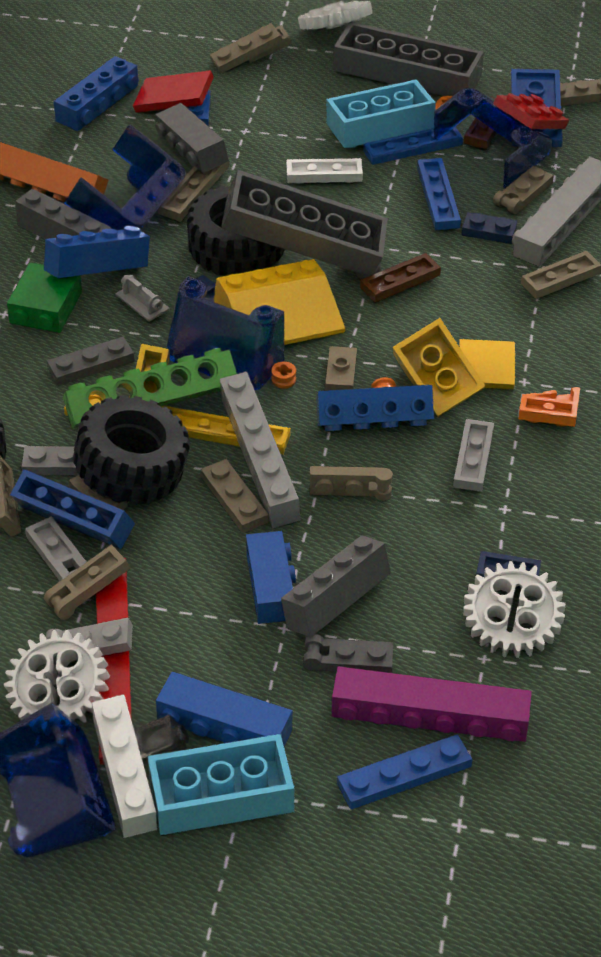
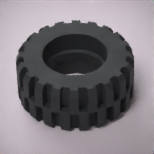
(221, 249)
(124, 473)

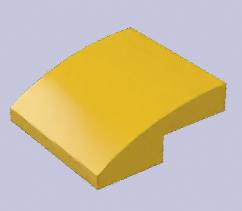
(492, 361)

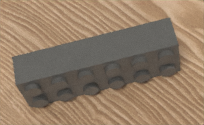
(403, 57)
(304, 223)

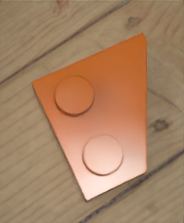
(550, 407)

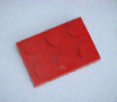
(531, 111)

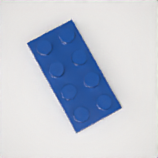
(544, 84)

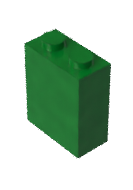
(43, 299)

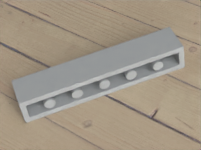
(560, 214)
(260, 450)

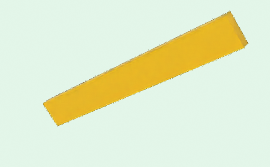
(213, 427)

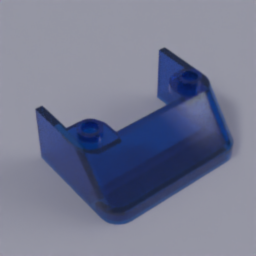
(532, 143)
(151, 172)

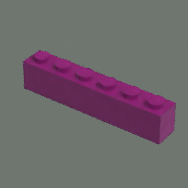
(431, 704)

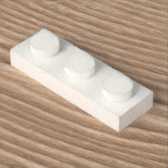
(324, 170)

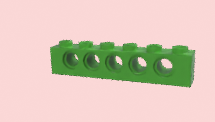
(218, 363)

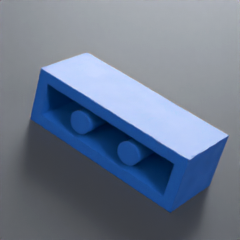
(269, 574)

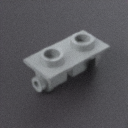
(141, 299)

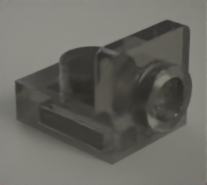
(161, 737)

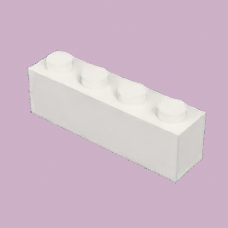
(124, 766)

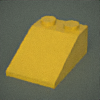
(437, 360)

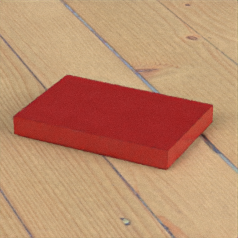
(170, 90)

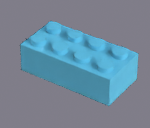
(380, 113)
(221, 784)

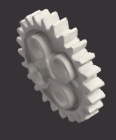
(335, 15)
(543, 614)
(85, 675)

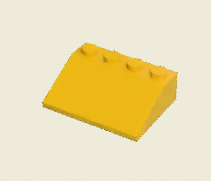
(294, 288)

